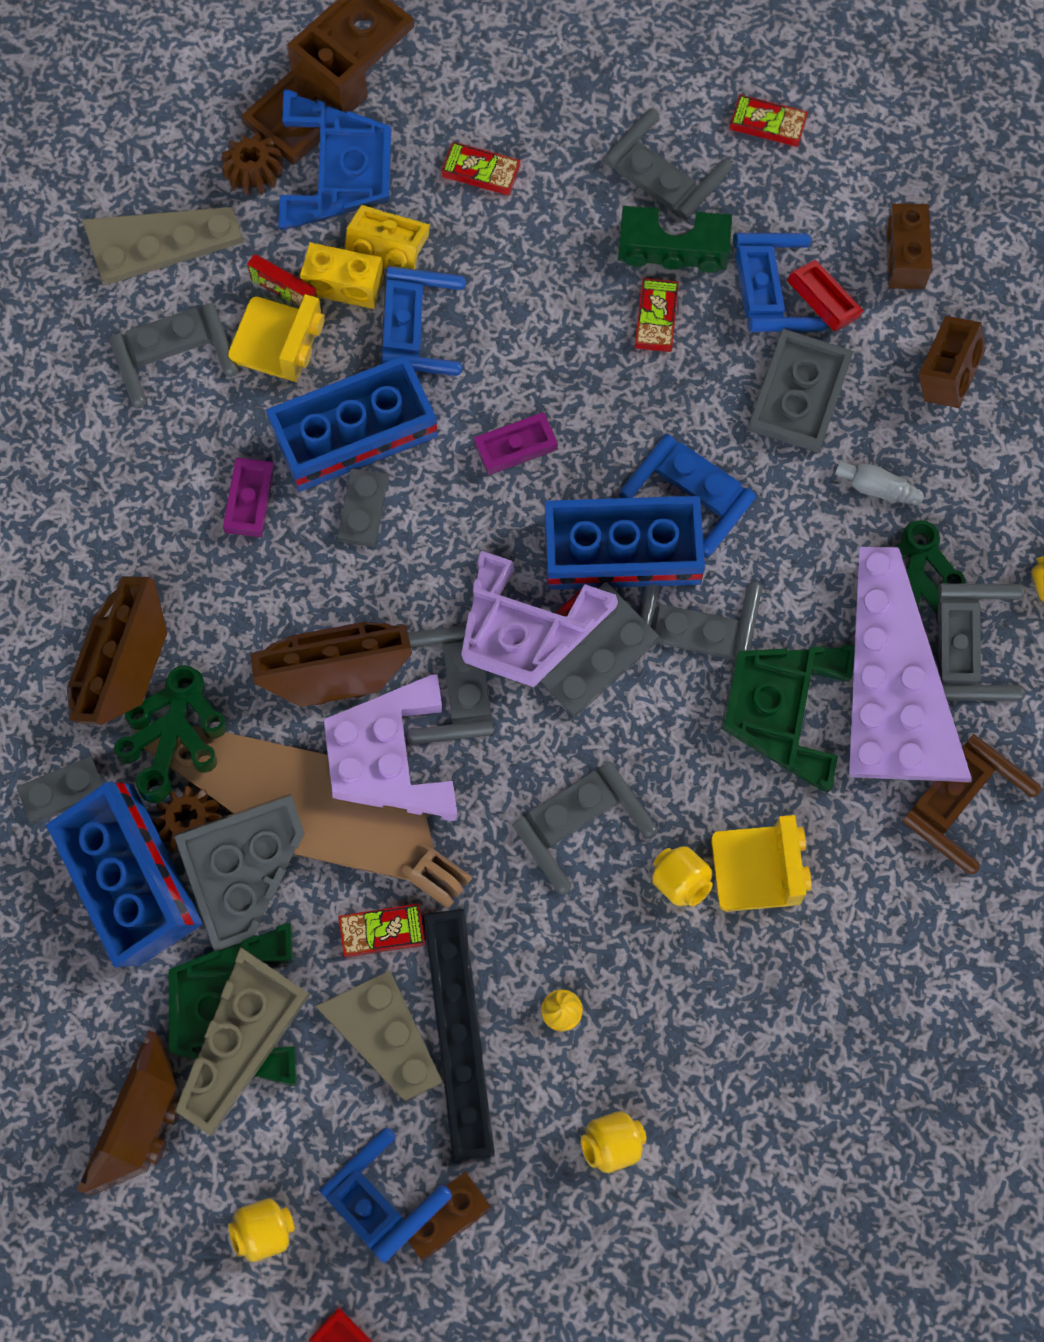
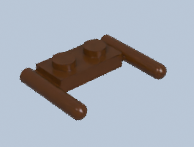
(948, 799)

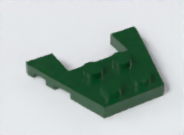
(770, 700)
(197, 992)

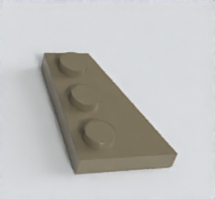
(384, 1034)

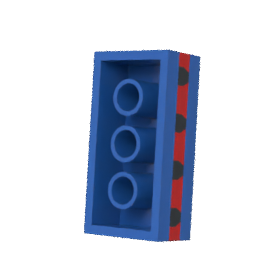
(352, 423)
(624, 542)
(123, 874)

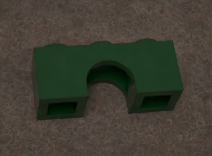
(703, 247)

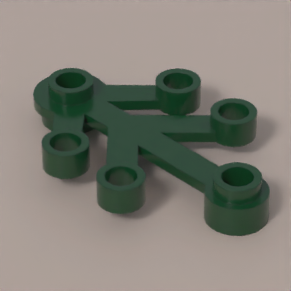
(918, 555)
(169, 729)

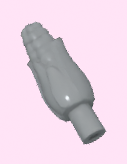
(880, 483)

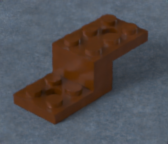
(330, 67)

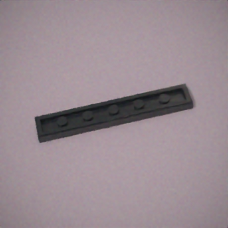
(459, 1035)

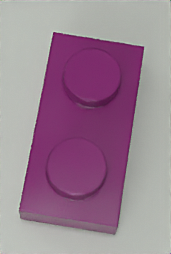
(515, 443)
(248, 497)

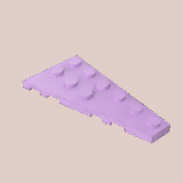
(898, 699)

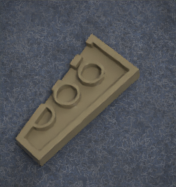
(153, 241)
(245, 1029)

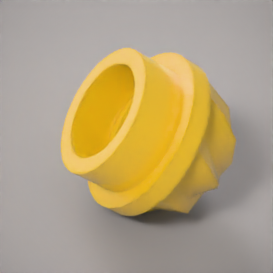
(561, 1010)

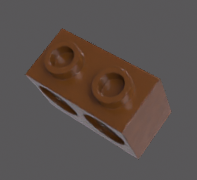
(908, 246)
(952, 361)
(457, 1215)

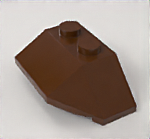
(118, 653)
(332, 662)
(136, 1122)

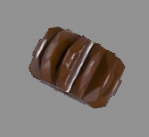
(252, 164)
(177, 811)

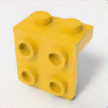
(277, 336)
(761, 866)

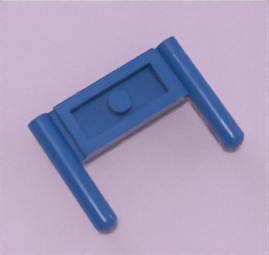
(762, 285)
(404, 315)
(696, 478)
(369, 1211)

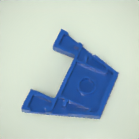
(351, 162)

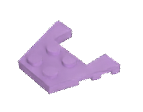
(521, 638)
(370, 753)

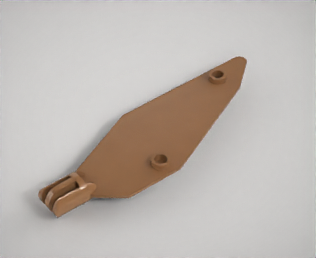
(335, 830)

